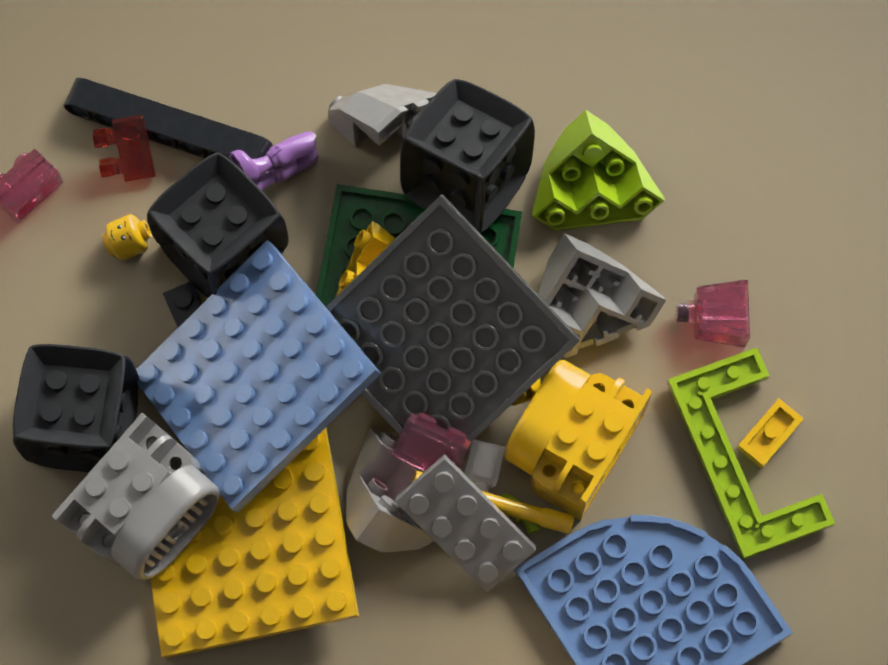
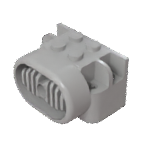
(141, 501)

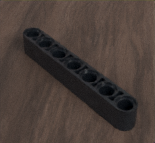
(163, 123)

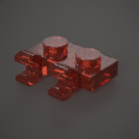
(133, 149)

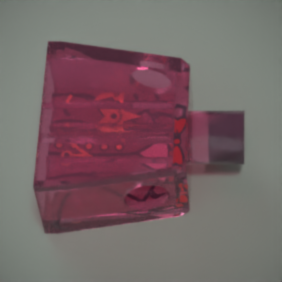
(719, 313)

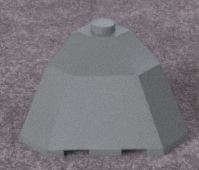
(377, 112)
(596, 294)

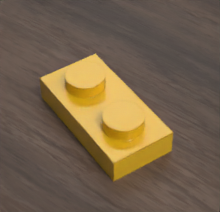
(770, 433)

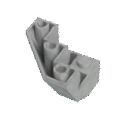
(371, 497)

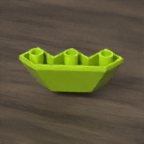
(593, 179)

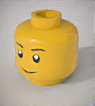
(126, 237)

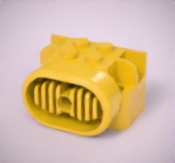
(574, 434)

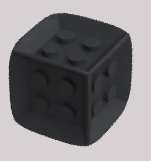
(469, 150)
(214, 222)
(73, 405)

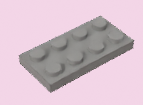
(465, 523)

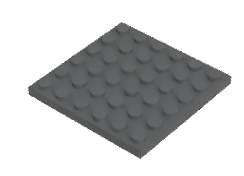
(448, 325)

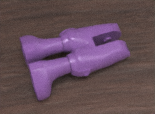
(280, 161)

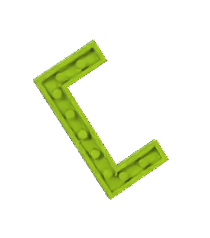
(749, 529)

